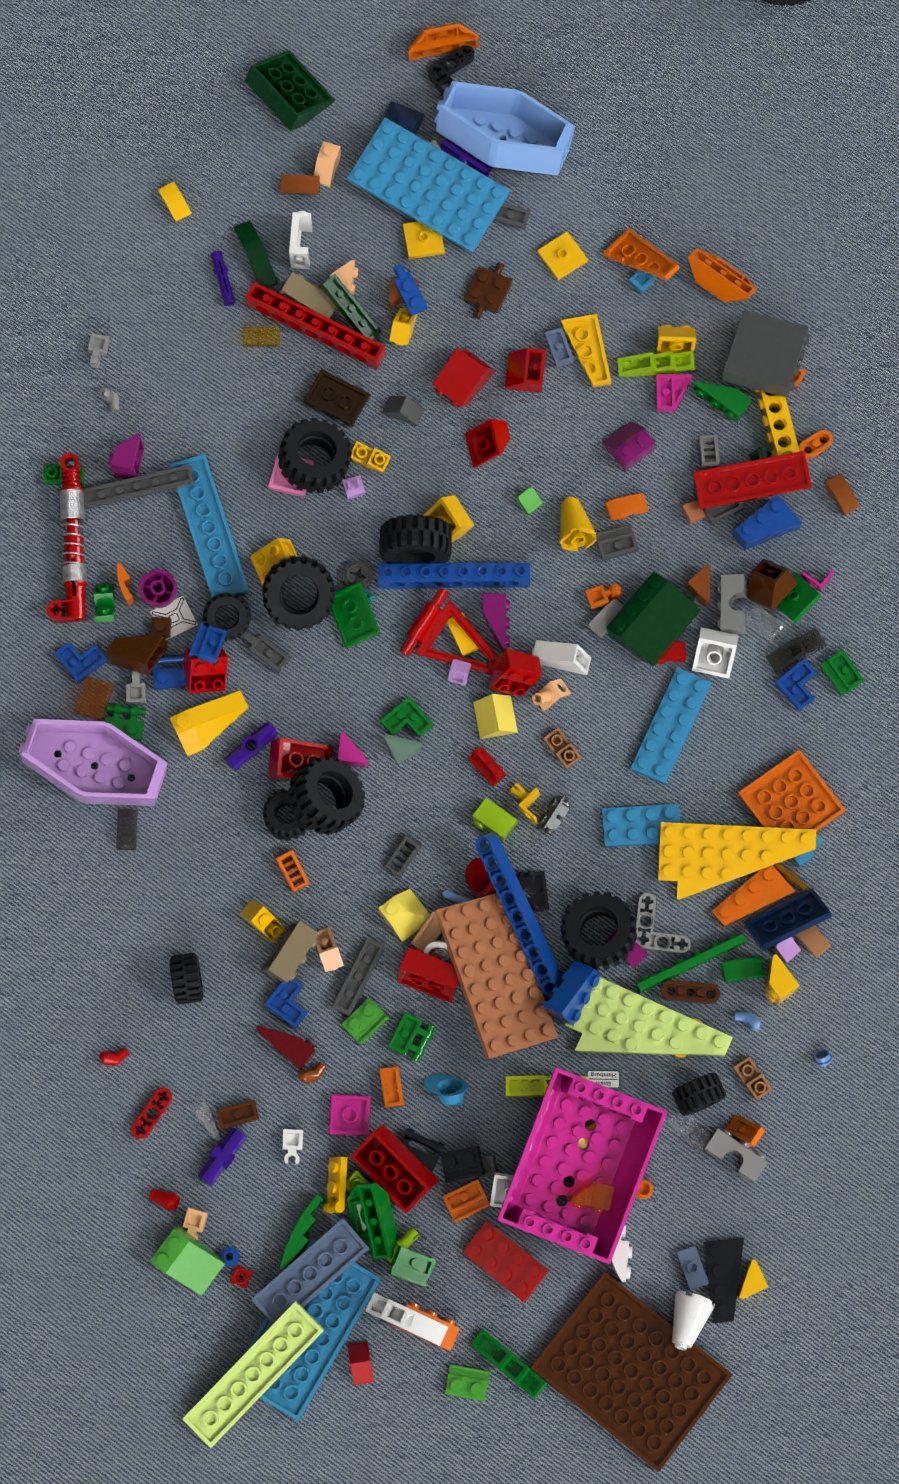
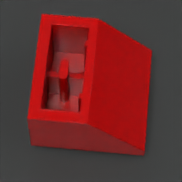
(525, 370)
(515, 672)
(203, 675)

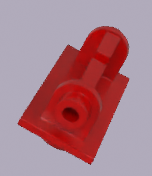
(486, 766)

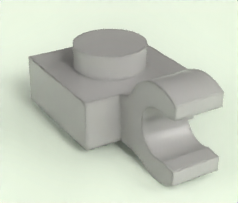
(98, 346)
(136, 691)

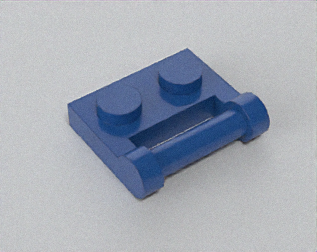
(169, 677)

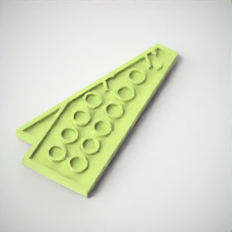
(632, 1024)

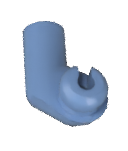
(750, 1018)

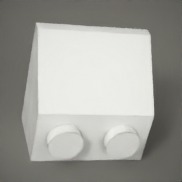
(715, 652)

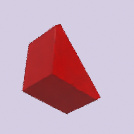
(360, 1363)

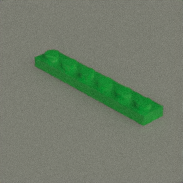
(682, 966)

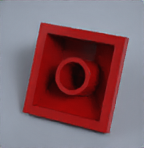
(487, 441)

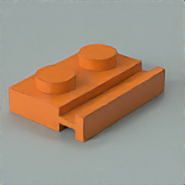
(466, 1201)

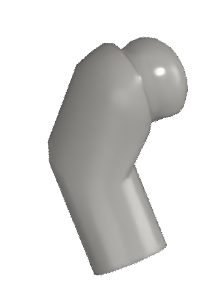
(112, 397)

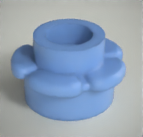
(822, 1057)

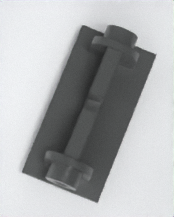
(557, 807)

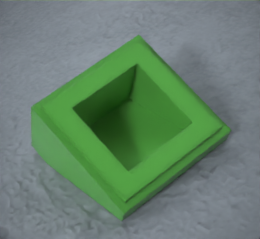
(529, 500)

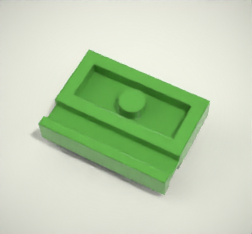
(365, 1021)
(467, 1382)

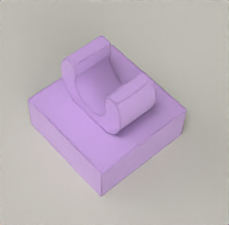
(353, 487)

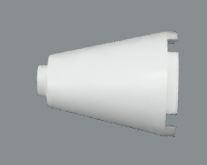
(689, 1318)

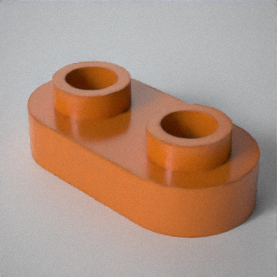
(814, 445)

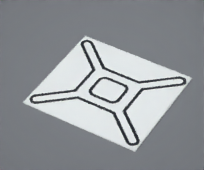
(180, 614)

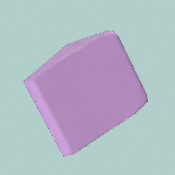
(459, 672)
(787, 949)

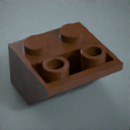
(770, 584)

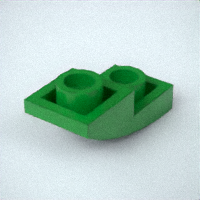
(53, 474)
(742, 969)

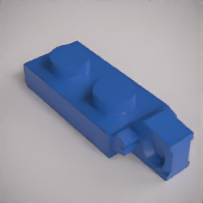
(409, 291)

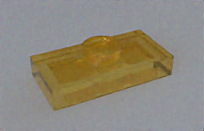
(261, 336)

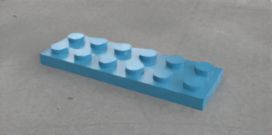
(671, 726)

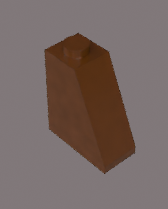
(137, 652)

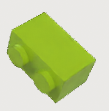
(494, 819)

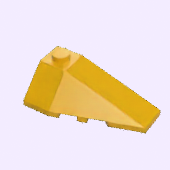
(205, 722)

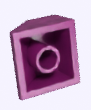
(629, 445)
(127, 457)

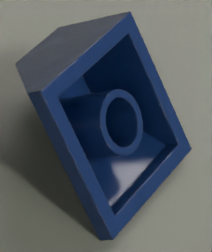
(404, 117)

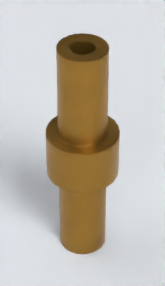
(791, 877)

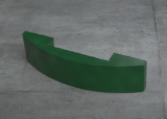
(256, 254)

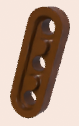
(680, 992)

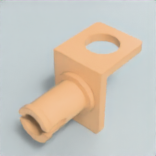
(550, 694)

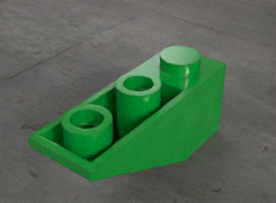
(726, 399)

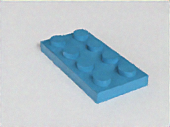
(636, 824)

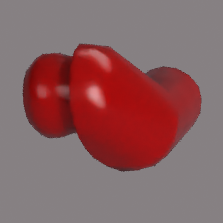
(113, 1059)

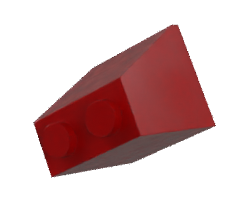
(462, 377)

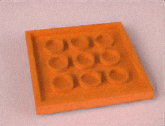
(792, 796)

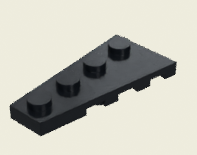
(723, 1272)

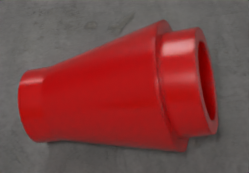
(165, 1199)

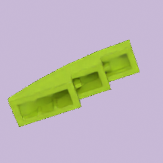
(652, 364)

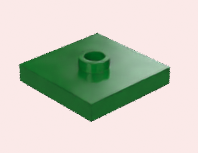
(799, 600)

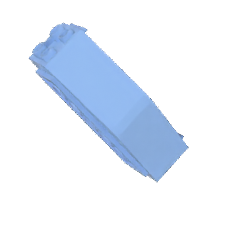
(482, 115)

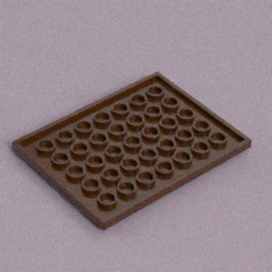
(626, 1373)

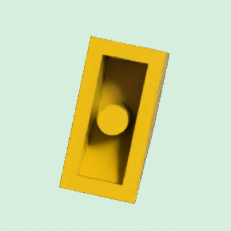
(402, 327)

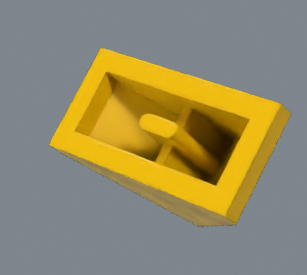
(753, 1281)

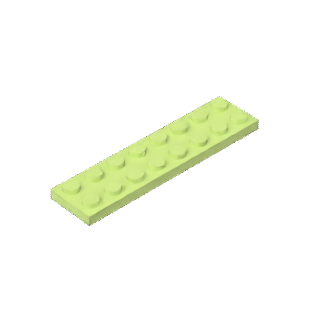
(253, 1374)

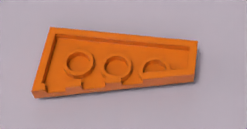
(641, 255)
(759, 891)

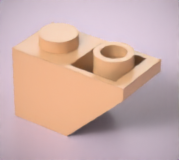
(347, 274)

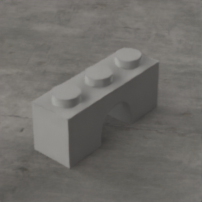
(731, 588)
(751, 1163)

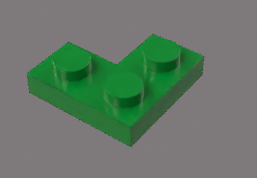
(407, 714)

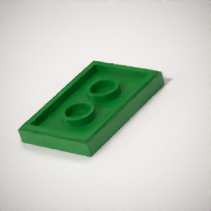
(354, 615)

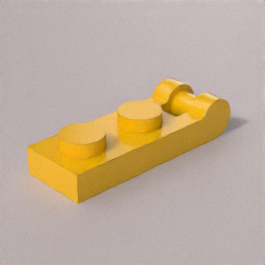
(336, 1185)

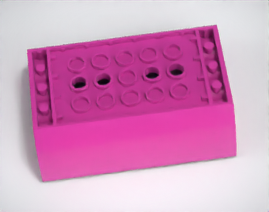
(614, 1156)

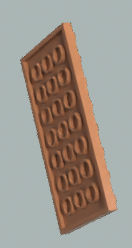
(495, 977)

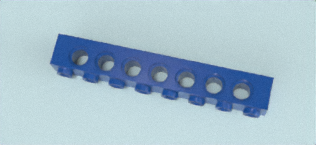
(454, 575)

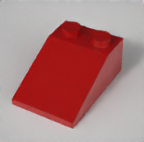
(291, 755)

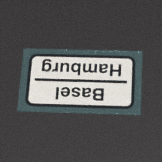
(606, 1077)

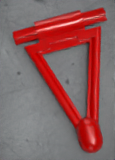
(429, 625)

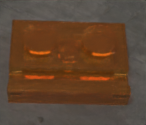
(94, 698)

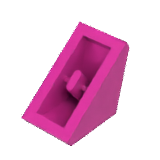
(350, 753)

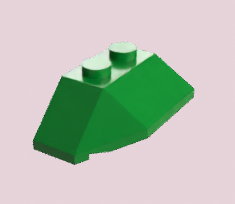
(373, 1219)

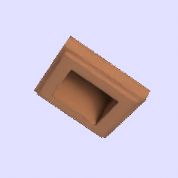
(692, 512)

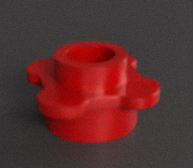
(238, 1270)

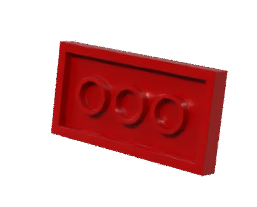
(505, 1261)

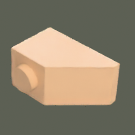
(327, 163)
(328, 950)

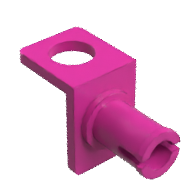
(814, 583)

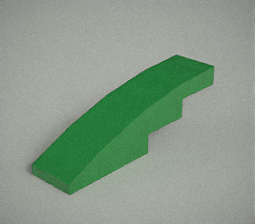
(297, 1239)
(508, 1364)

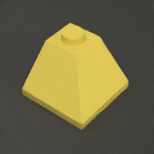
(404, 914)

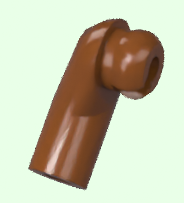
(312, 1075)

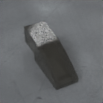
(796, 650)

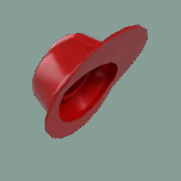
(478, 878)

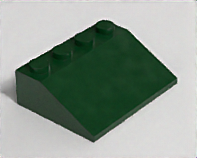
(288, 89)
(652, 619)

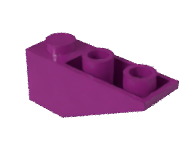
(494, 614)

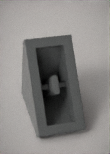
(403, 409)

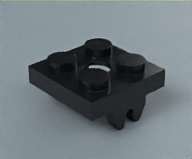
(537, 883)

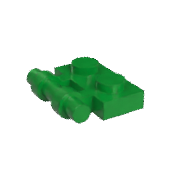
(130, 727)
(405, 1034)

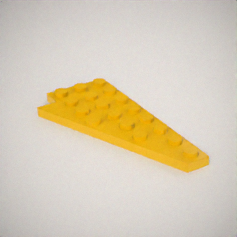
(714, 854)

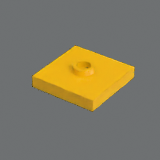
(422, 241)
(562, 256)

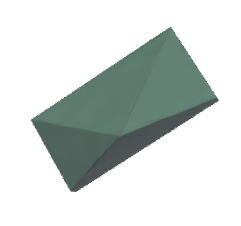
(402, 748)

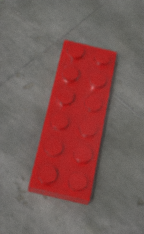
(752, 480)

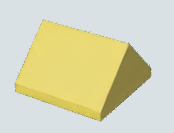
(495, 716)

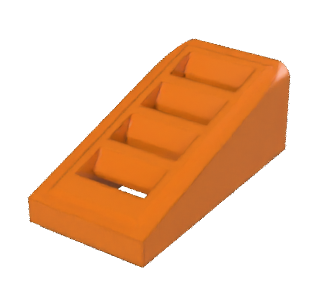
(280, 858)

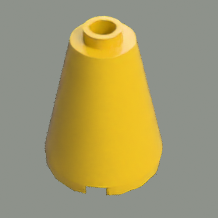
(575, 526)

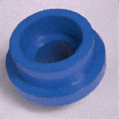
(236, 1256)

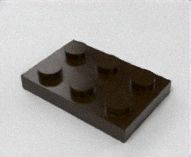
(337, 398)

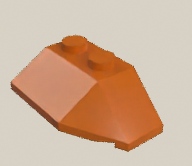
(441, 40)
(720, 277)

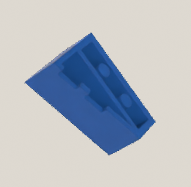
(767, 523)
(572, 993)

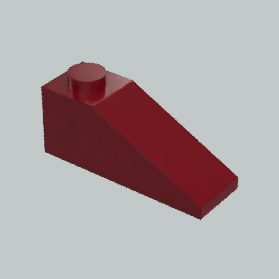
(290, 1046)

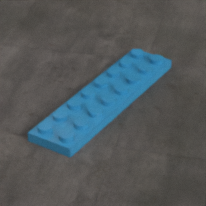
(211, 530)

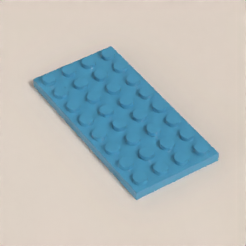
(428, 185)
(337, 1312)

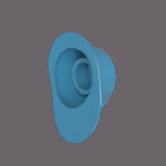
(448, 1089)

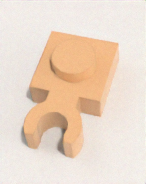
(195, 1221)

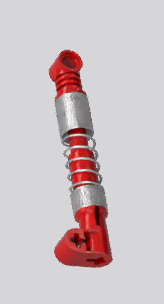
(74, 568)

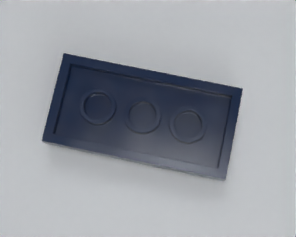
(787, 919)

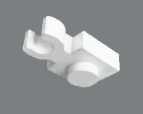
(292, 1142)

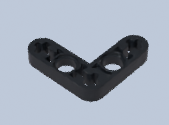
(445, 71)

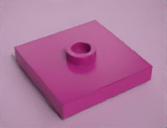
(349, 1115)

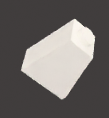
(562, 656)

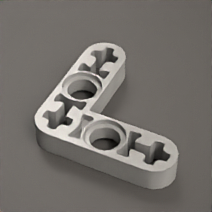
(652, 937)

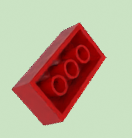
(394, 1168)

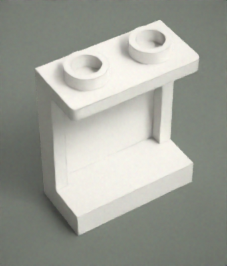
(299, 255)

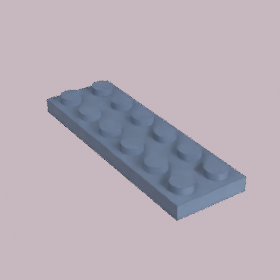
(311, 1271)

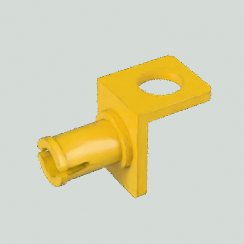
(527, 799)

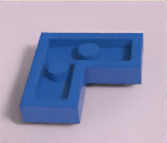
(82, 665)
(792, 685)
(282, 1003)

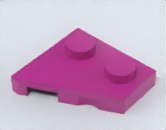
(670, 390)

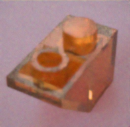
(593, 1194)

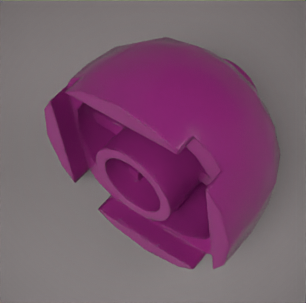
(158, 588)

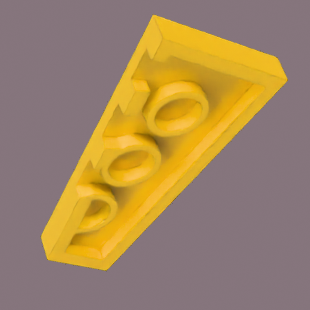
(588, 345)

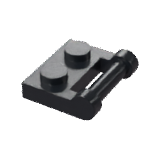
(427, 1160)

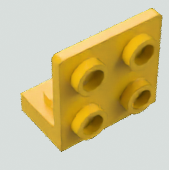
(271, 555)

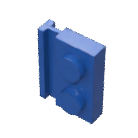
(208, 643)

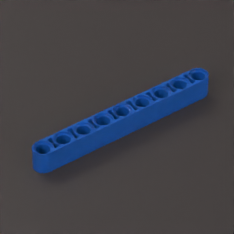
(513, 907)

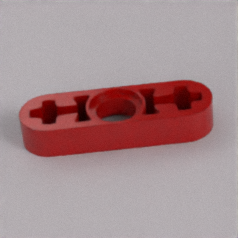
(165, 1104)

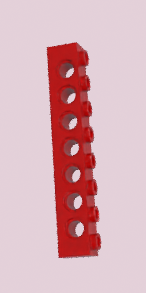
(315, 325)

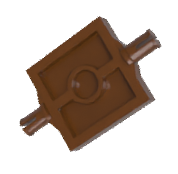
(488, 290)

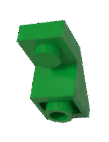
(104, 603)

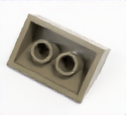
(291, 952)

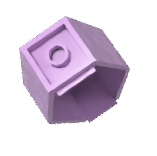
(93, 743)

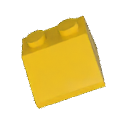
(675, 339)
(452, 512)
(779, 981)

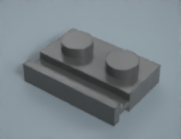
(616, 542)

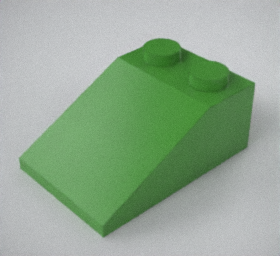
(187, 1261)

